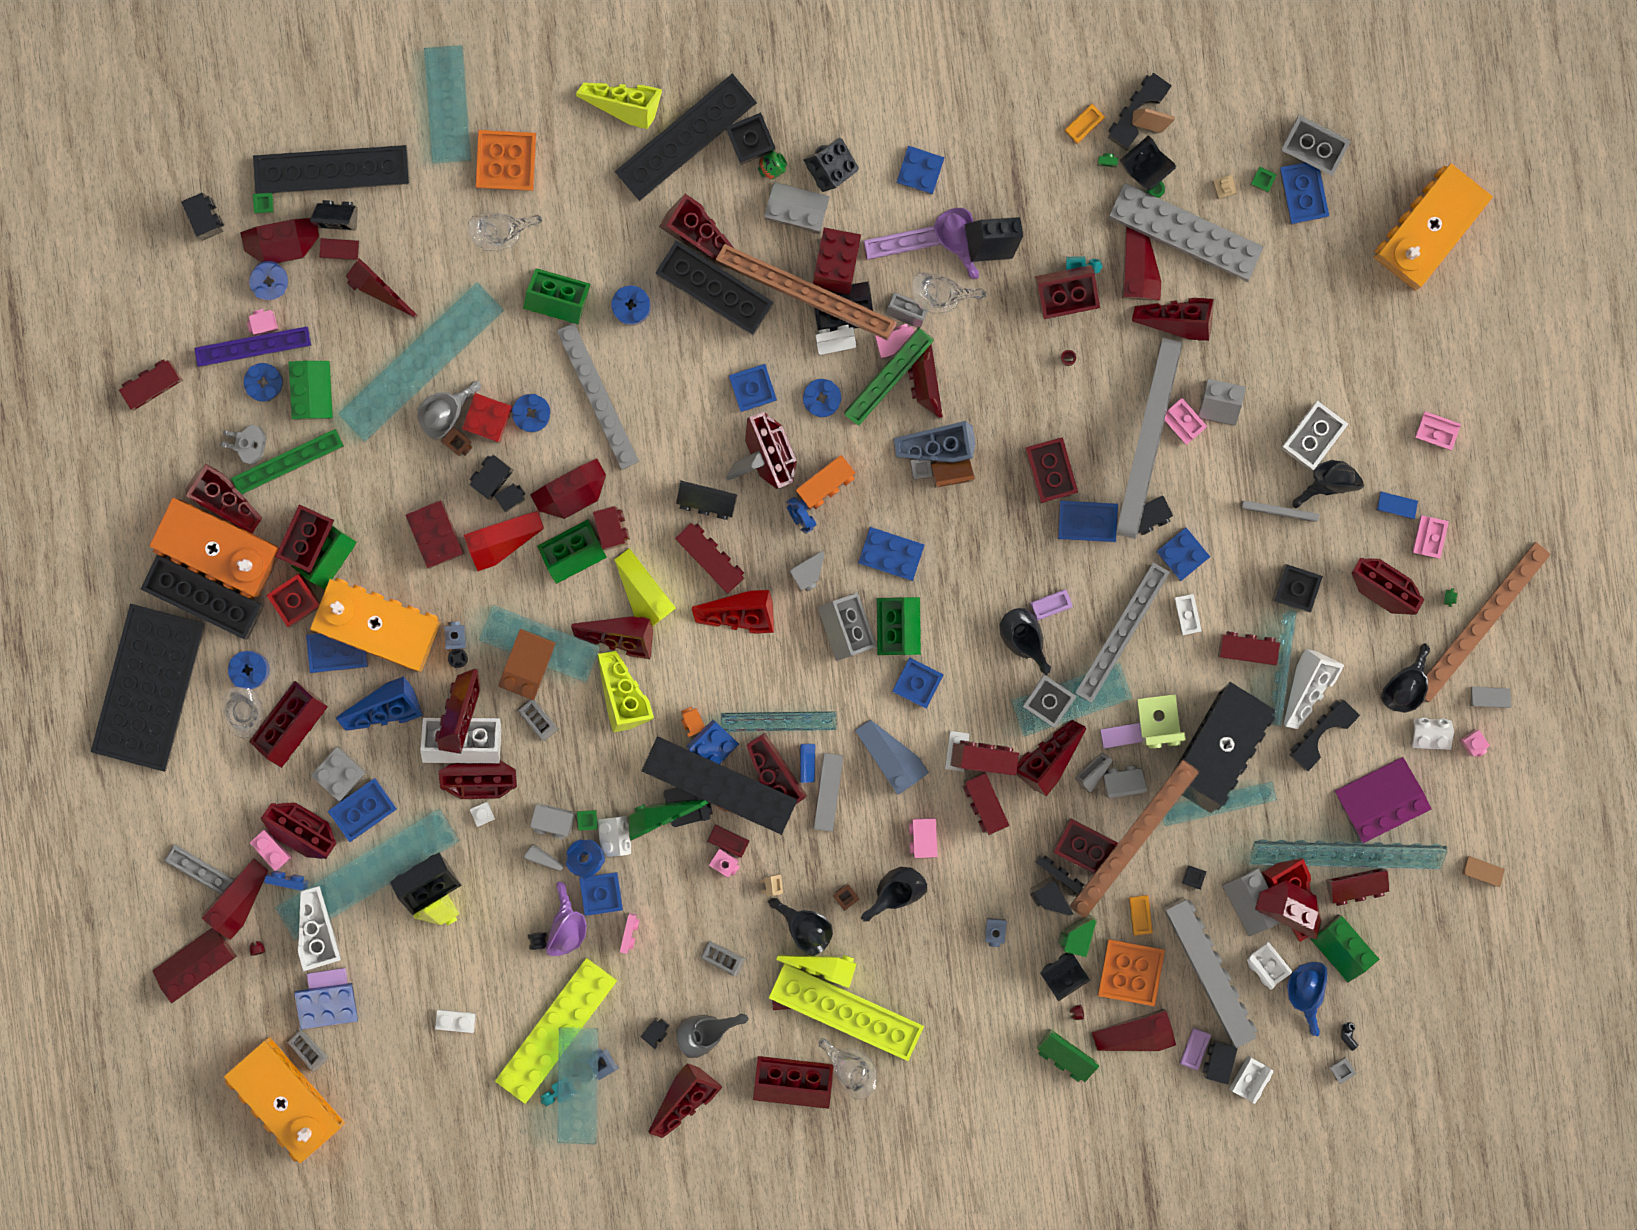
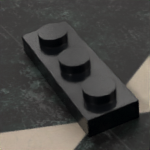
(1060, 874)

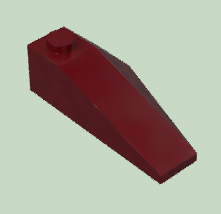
(368, 282)
(1184, 319)
(1142, 1033)

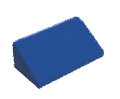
(1397, 505)
(807, 763)

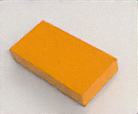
(1084, 123)
(1140, 915)

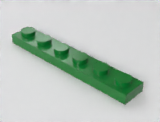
(888, 376)
(288, 462)

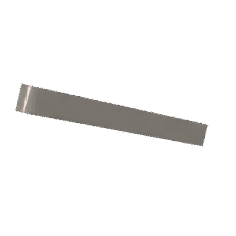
(1149, 438)

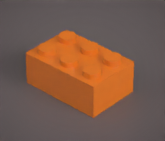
(826, 482)

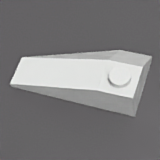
(1311, 679)
(316, 936)

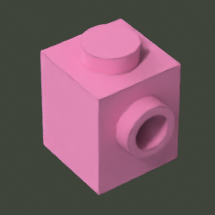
(262, 322)
(1475, 743)
(724, 863)

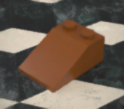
(951, 473)
(527, 664)

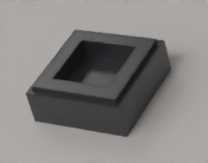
(1194, 877)

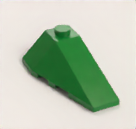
(653, 816)

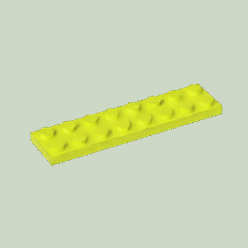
(846, 1011)
(541, 1047)

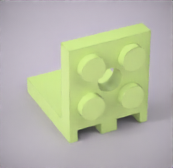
(1164, 731)

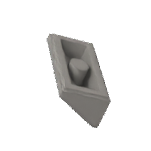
(905, 310)
(746, 465)
(1490, 697)

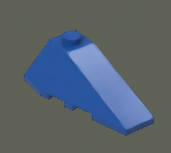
(386, 704)

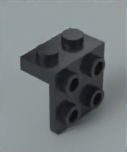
(1147, 164)
(831, 165)
(678, 795)
(1064, 976)

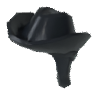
(1331, 478)
(1024, 636)
(1409, 686)
(891, 893)
(808, 929)

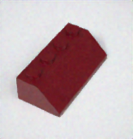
(458, 712)
(288, 724)
(193, 964)
(793, 1082)

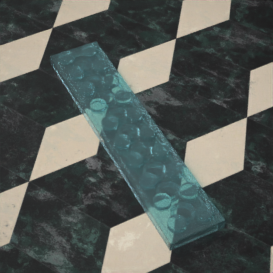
(421, 362)
(1349, 854)
(375, 868)

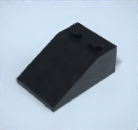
(335, 216)

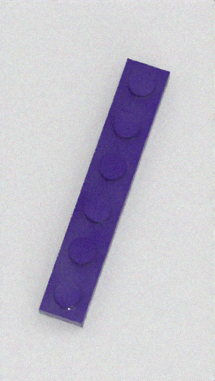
(252, 346)

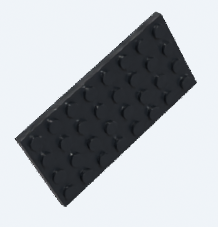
(148, 687)

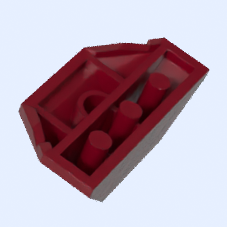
(280, 240)
(925, 383)
(770, 439)
(571, 491)
(1387, 586)
(478, 780)
(299, 829)
(1291, 907)

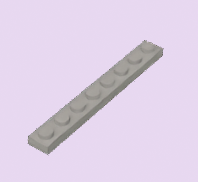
(597, 396)
(1122, 633)

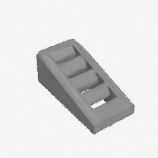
(548, 732)
(1093, 772)
(539, 856)
(737, 967)
(312, 1046)

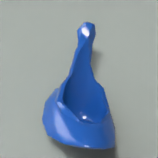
(1307, 991)

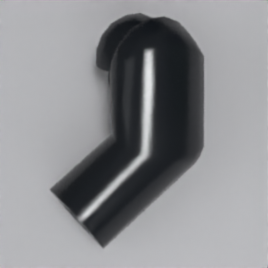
(1346, 1035)

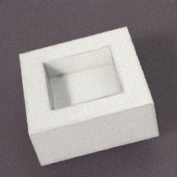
(482, 814)

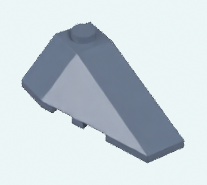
(943, 444)
(894, 759)

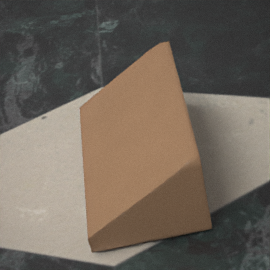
(1151, 120)
(1483, 871)

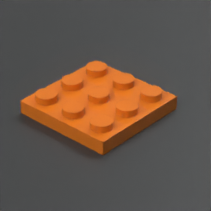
(506, 160)
(1131, 972)

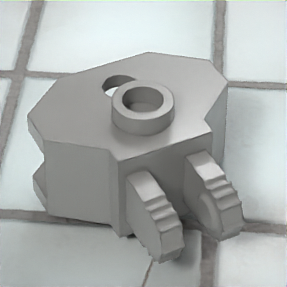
(245, 443)

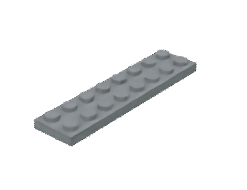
(1186, 232)

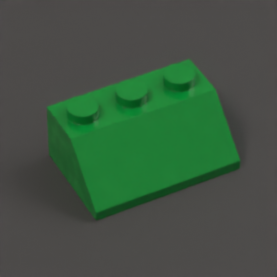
(556, 296)
(310, 390)
(571, 551)
(330, 559)
(898, 626)
(1078, 936)
(1345, 948)
(1067, 1056)

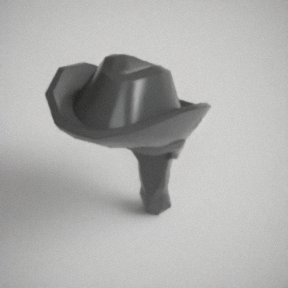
(703, 1032)

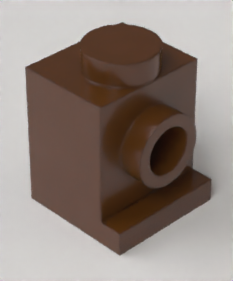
(451, 438)
(846, 896)

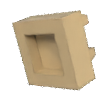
(1224, 186)
(773, 885)

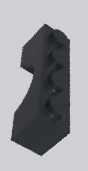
(1153, 91)
(1307, 751)

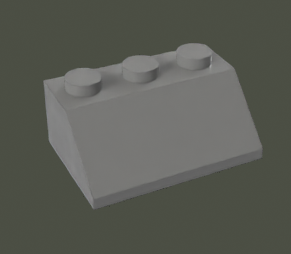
(1315, 144)
(796, 207)
(846, 626)
(1243, 894)

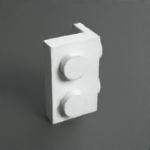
(836, 340)
(1432, 733)
(614, 836)
(1268, 965)
(1251, 1079)

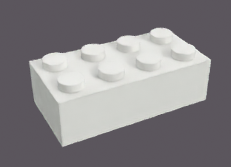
(480, 746)

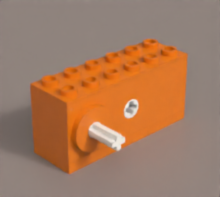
(189, 539)

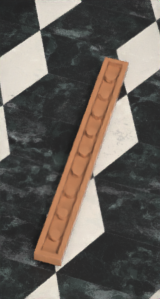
(806, 292)
(1485, 618)
(1134, 839)

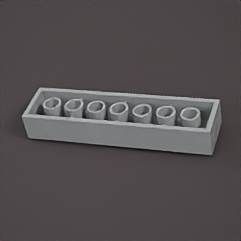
(1211, 975)

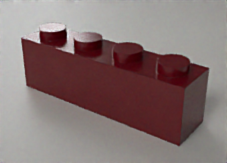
(709, 558)

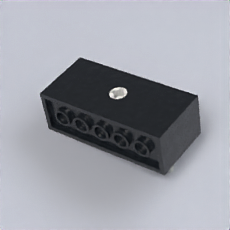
(1224, 745)

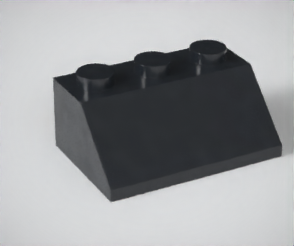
(993, 238)
(859, 294)
(706, 500)
(425, 883)
(1050, 897)

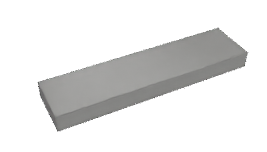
(1275, 510)
(828, 792)
(198, 869)

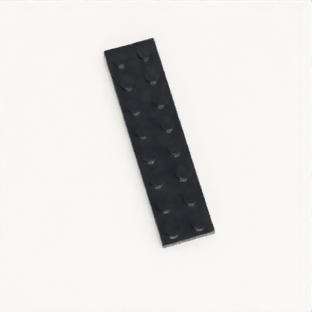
(685, 137)
(331, 169)
(719, 785)

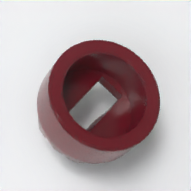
(1068, 354)
(256, 950)
(1078, 1012)

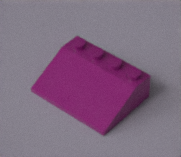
(1382, 800)

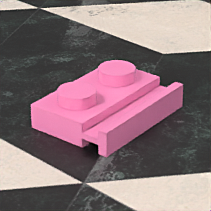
(1184, 421)
(1437, 431)
(1430, 536)
(628, 941)

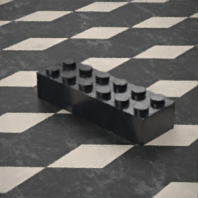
(714, 288)
(202, 597)

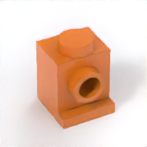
(692, 721)

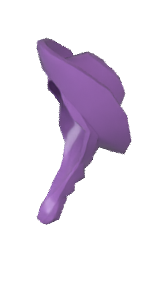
(952, 234)
(567, 927)

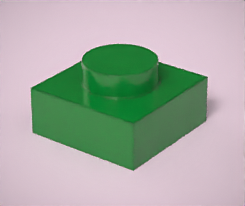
(1107, 160)
(1263, 179)
(263, 203)
(587, 820)

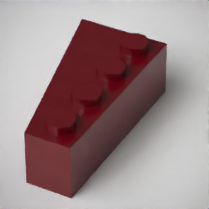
(773, 769)

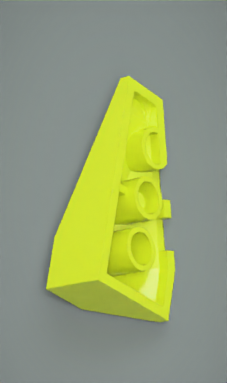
(630, 105)
(642, 590)
(623, 698)
(439, 912)
(833, 968)

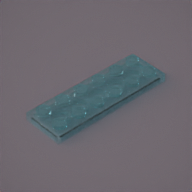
(447, 104)
(570, 654)
(1111, 693)
(577, 1085)

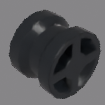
(457, 658)
(537, 940)

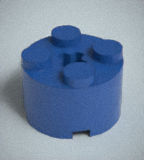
(637, 314)
(254, 660)

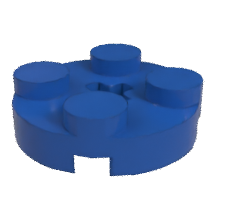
(265, 291)
(255, 374)
(831, 403)
(528, 423)
(798, 513)
(592, 865)

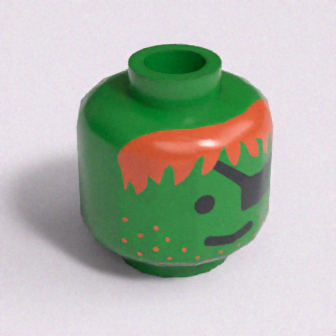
(772, 165)

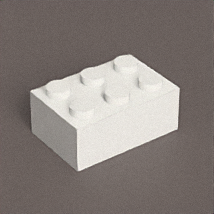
(1314, 436)

